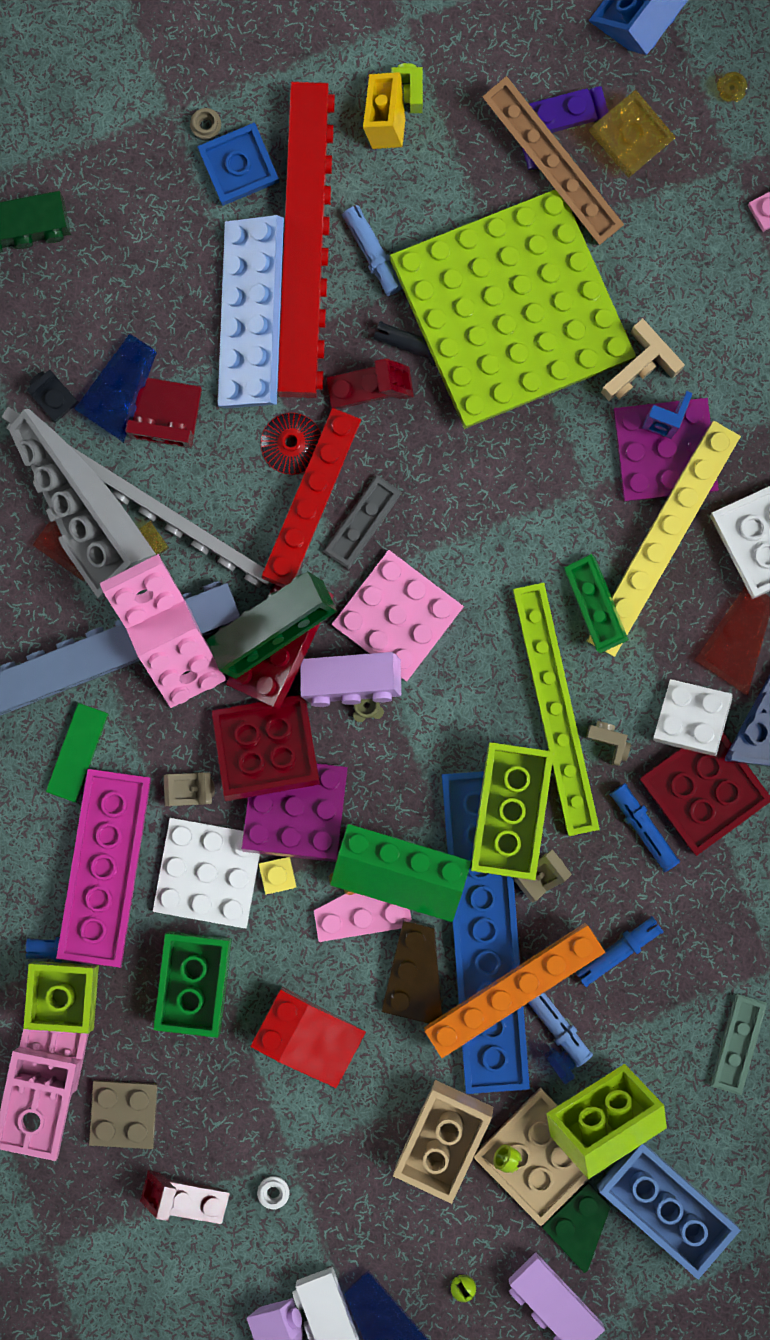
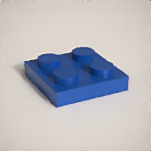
(238, 164)

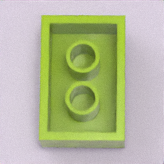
(606, 1121)

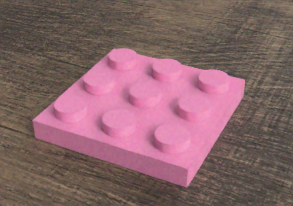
(398, 613)

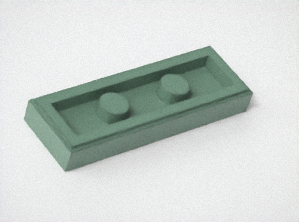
(738, 1044)

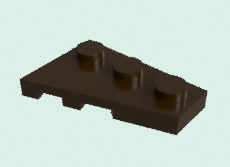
(414, 976)

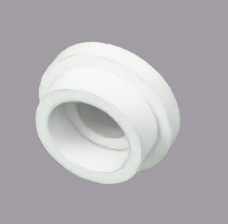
(266, 1200)

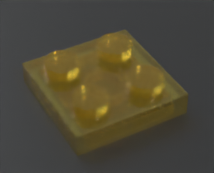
(632, 133)

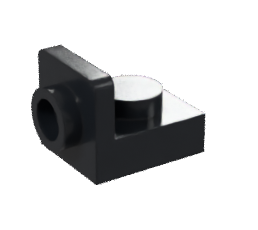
(51, 395)

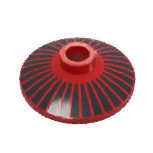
(284, 458)

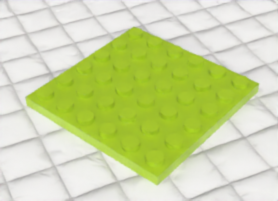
(512, 307)

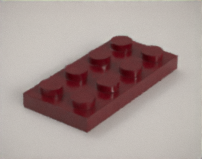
(273, 676)

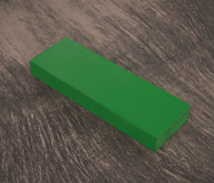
(596, 603)
(77, 752)

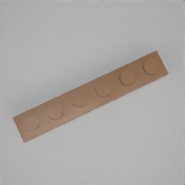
(553, 160)

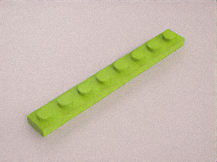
(556, 709)

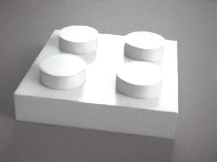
(693, 717)

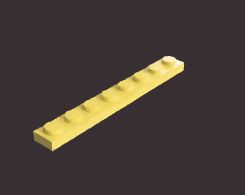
(671, 524)

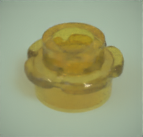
(735, 79)

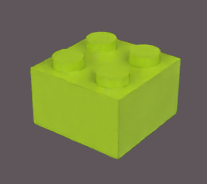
(61, 997)

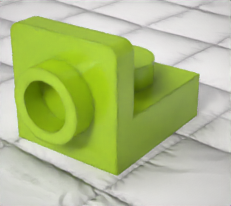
(414, 91)

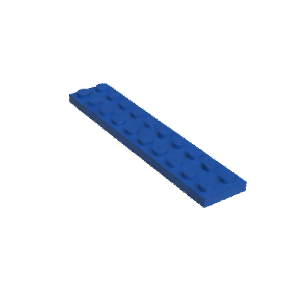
(484, 946)

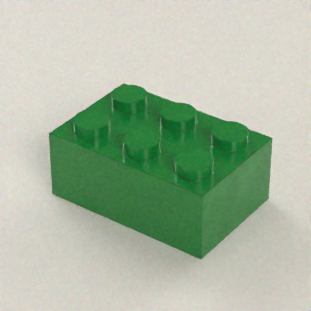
(192, 984)

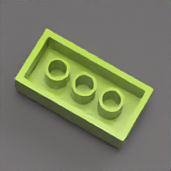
(511, 811)

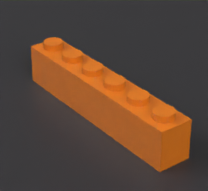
(513, 990)

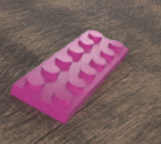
(104, 868)

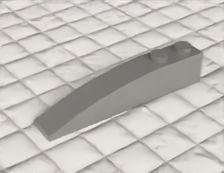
(90, 518)

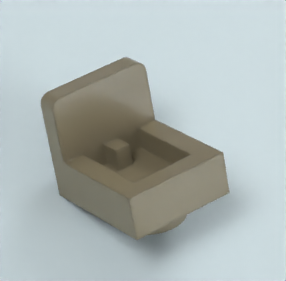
(605, 734)
(188, 789)
(549, 874)

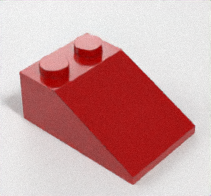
(308, 1038)

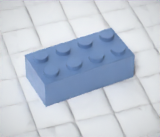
(668, 1209)

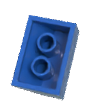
(636, 22)

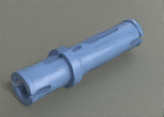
(378, 260)
(564, 1033)

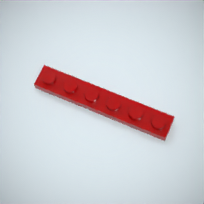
(311, 498)

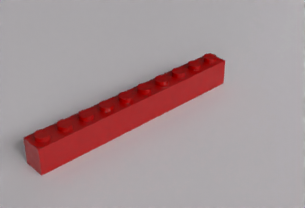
(304, 240)

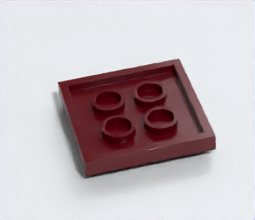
(265, 748)
(704, 794)

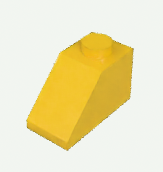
(384, 111)

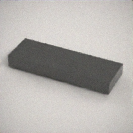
(362, 522)

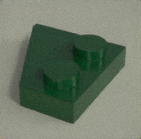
(579, 1225)

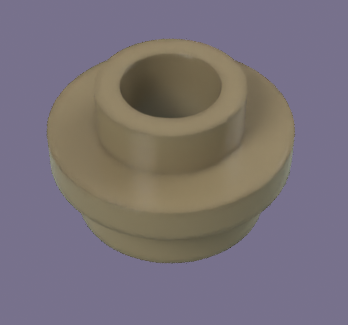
(201, 115)

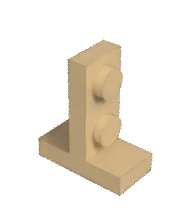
(643, 365)

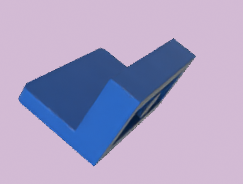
(664, 421)

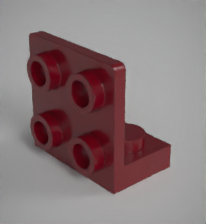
(166, 413)

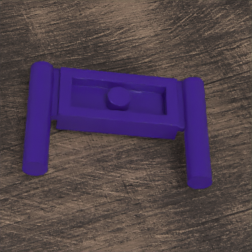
(569, 111)

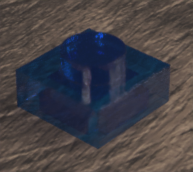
(562, 1064)

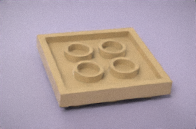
(546, 1173)

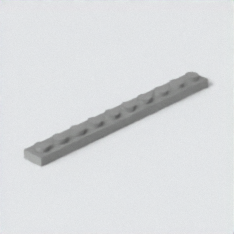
(175, 523)

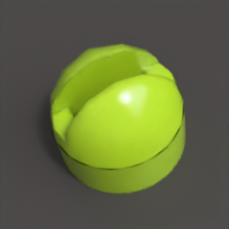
(506, 1159)
(469, 1285)

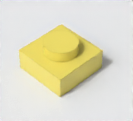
(277, 875)

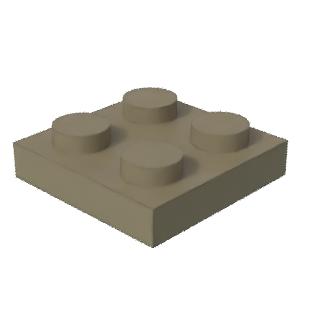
(123, 1114)

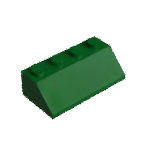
(400, 873)

